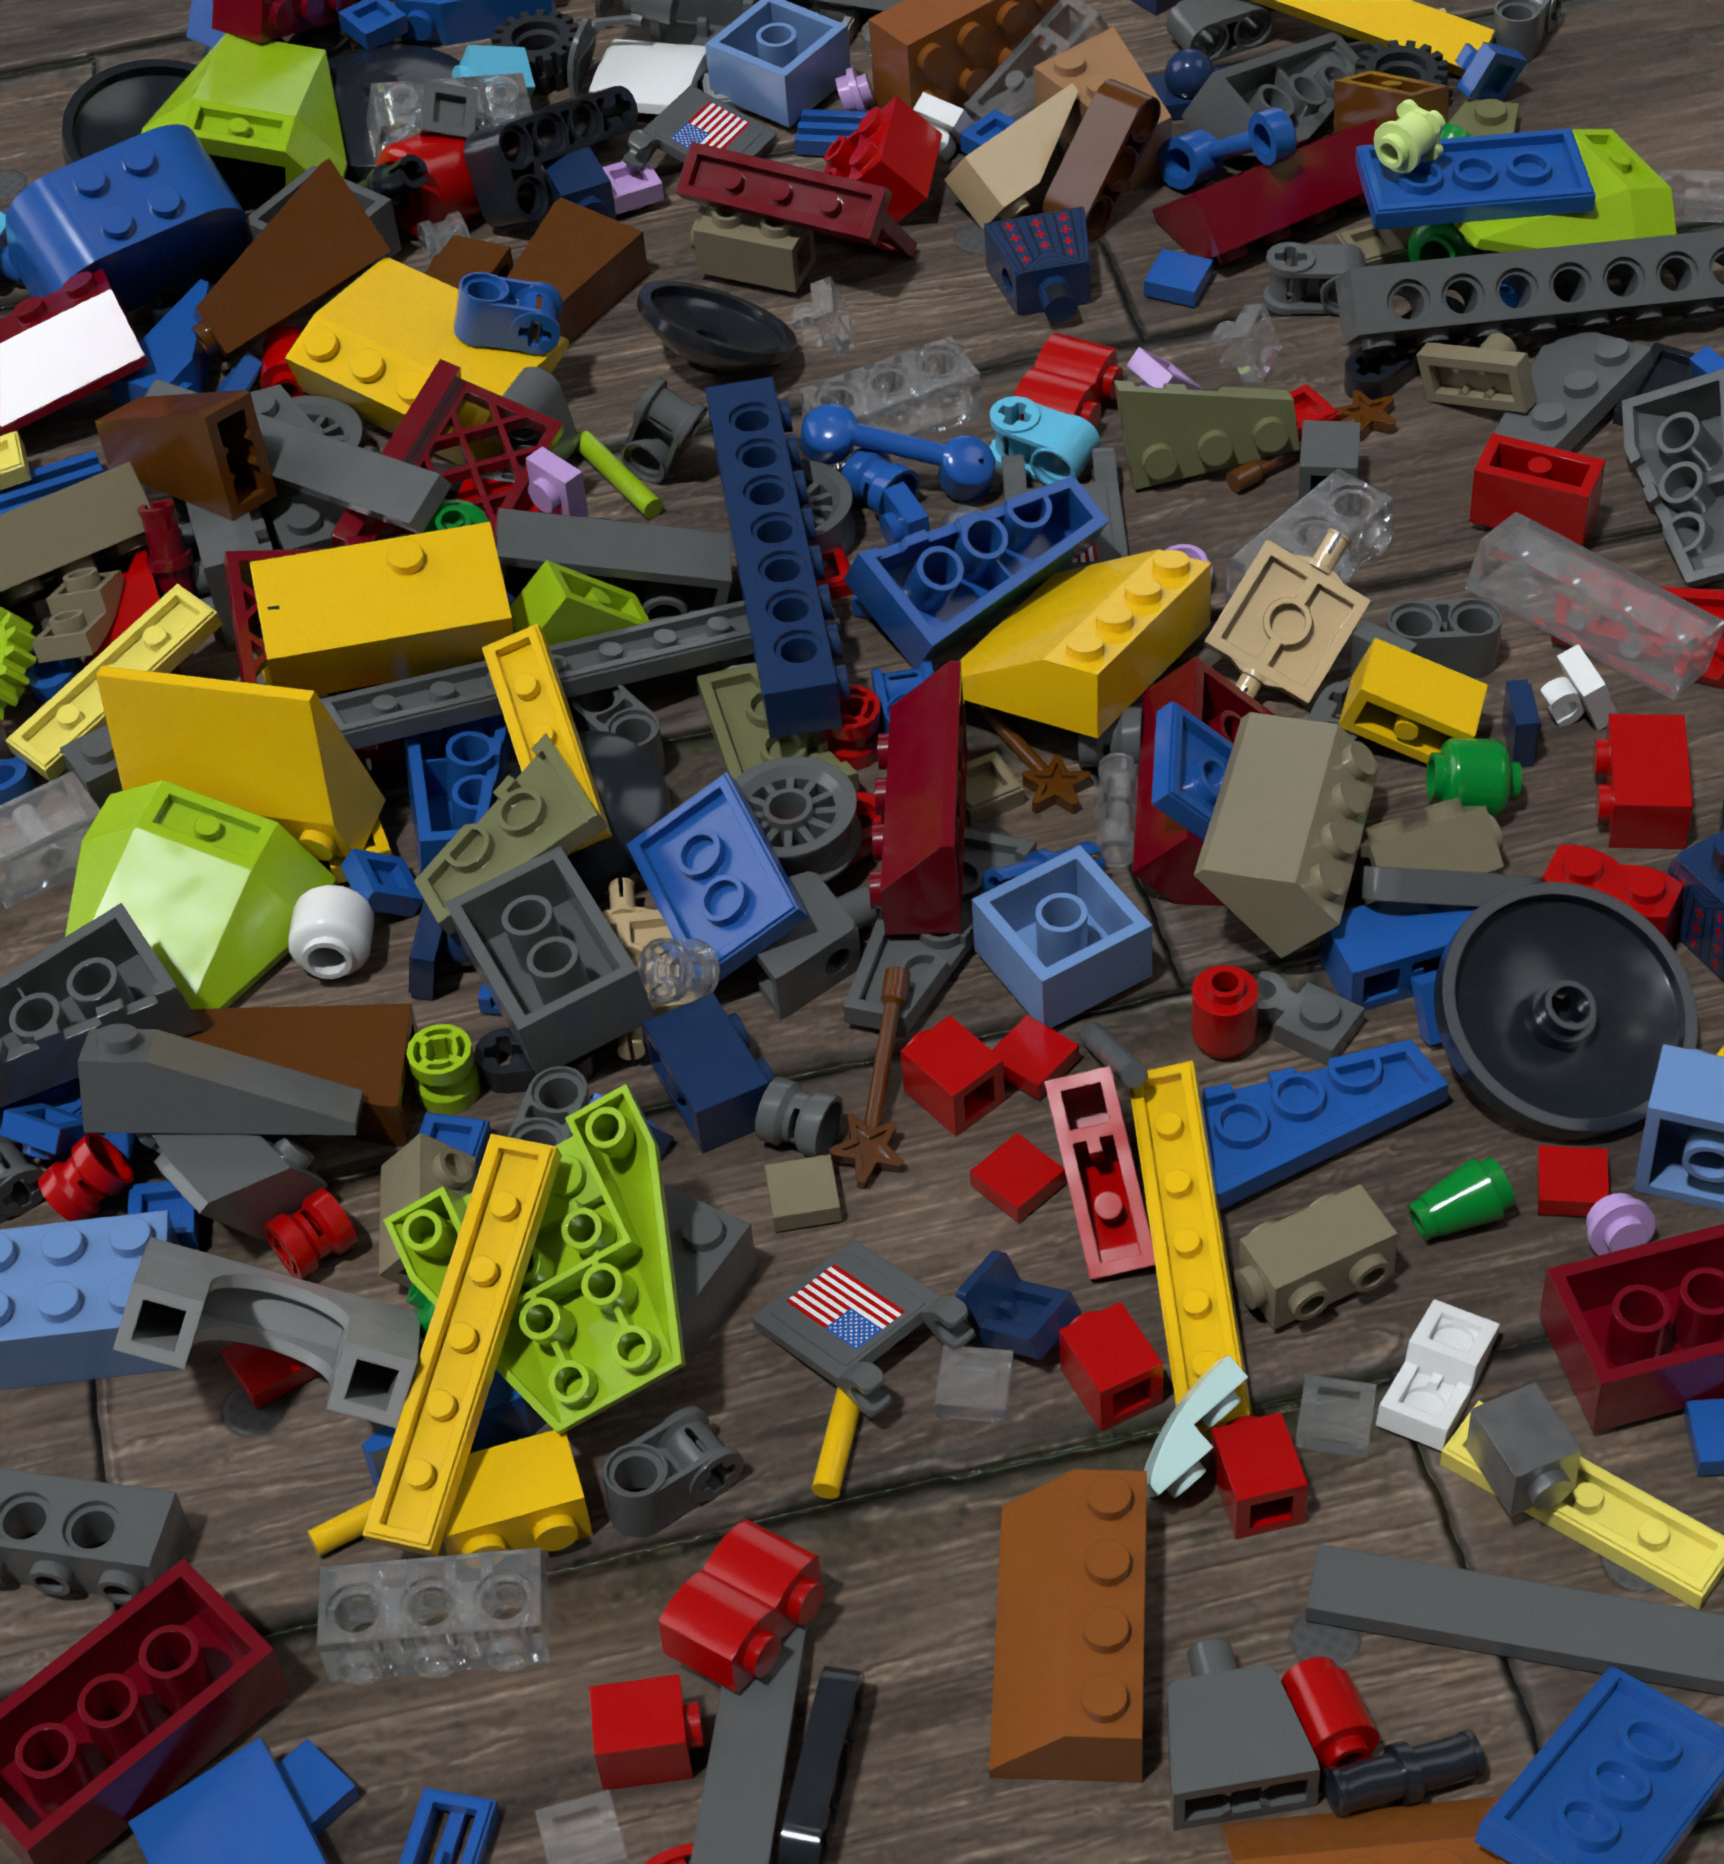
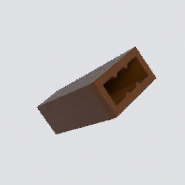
(585, 259)
(297, 261)
(193, 448)
(337, 1043)

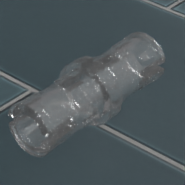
(1116, 809)

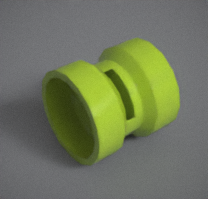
(444, 1069)

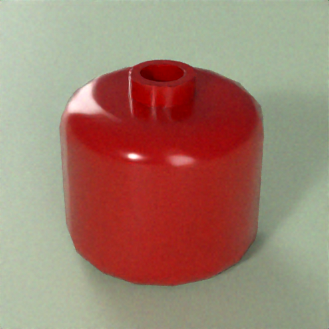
(447, 185)

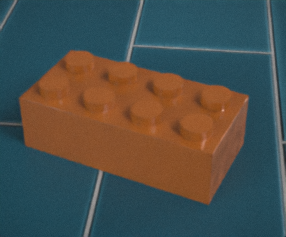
(946, 45)

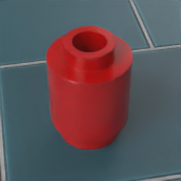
(274, 366)
(1224, 1011)
(1330, 1712)

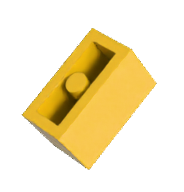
(1410, 702)
(519, 1498)

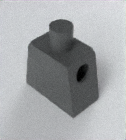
(817, 950)
(1234, 1742)

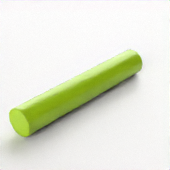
(619, 475)

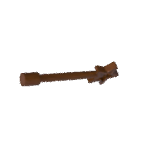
(1371, 413)
(1050, 783)
(869, 1141)

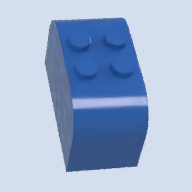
(134, 210)

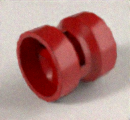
(859, 735)
(86, 1178)
(310, 1234)

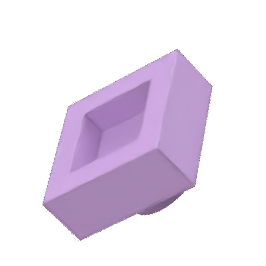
(632, 187)
(1157, 371)
(555, 484)

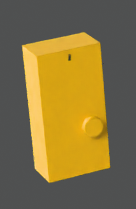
(381, 609)

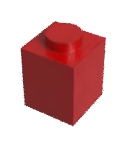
(952, 1075)
(1110, 1365)
(1258, 1475)
(644, 1732)

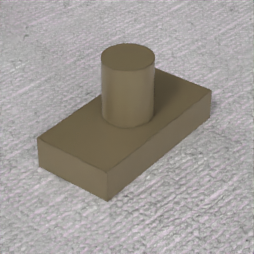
(1478, 377)

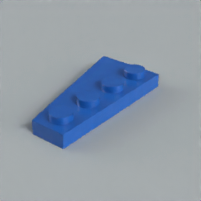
(1306, 1117)

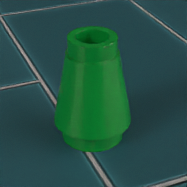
(1463, 1200)

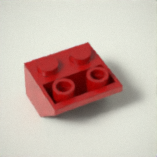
(892, 151)

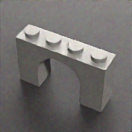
(195, 1297)

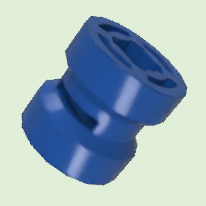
(872, 472)

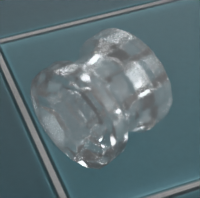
(435, 236)
(678, 970)

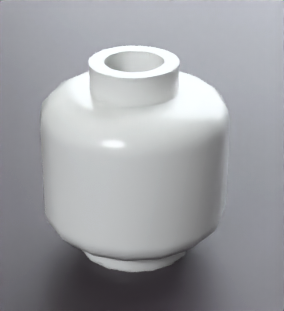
(331, 931)

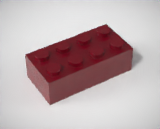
(1640, 1326)
(129, 1717)

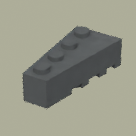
(662, 565)

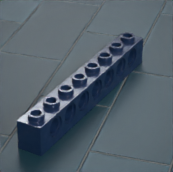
(774, 560)

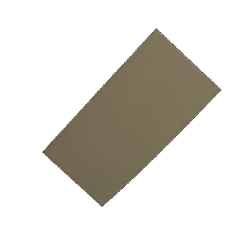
(80, 613)

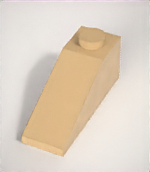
(1012, 163)

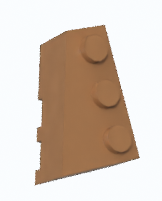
(1088, 68)

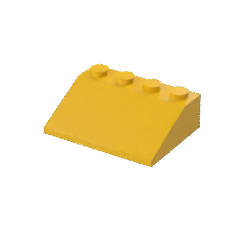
(384, 340)
(1091, 640)
(246, 747)

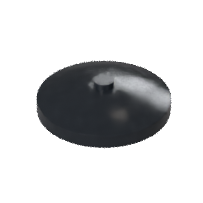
(351, 83)
(122, 102)
(1562, 1008)

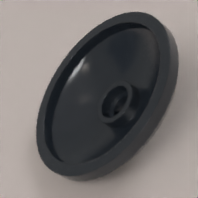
(714, 327)
(632, 800)

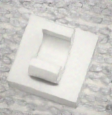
(946, 119)
(1578, 691)

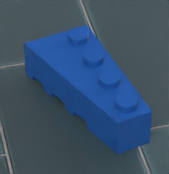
(962, 574)
(453, 779)

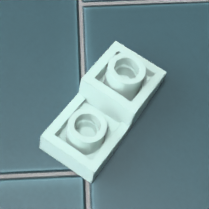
(1180, 1445)

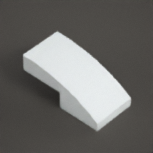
(1438, 1375)

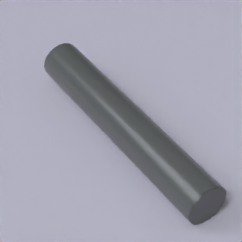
(1113, 1054)

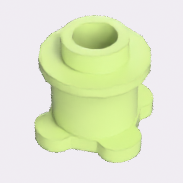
(1413, 135)

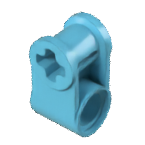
(1050, 440)

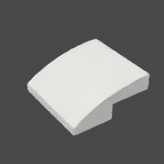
(650, 71)

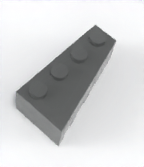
(210, 537)
(81, 984)

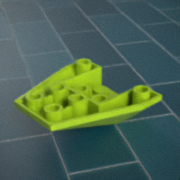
(260, 105)
(1628, 204)
(199, 882)
(600, 1282)

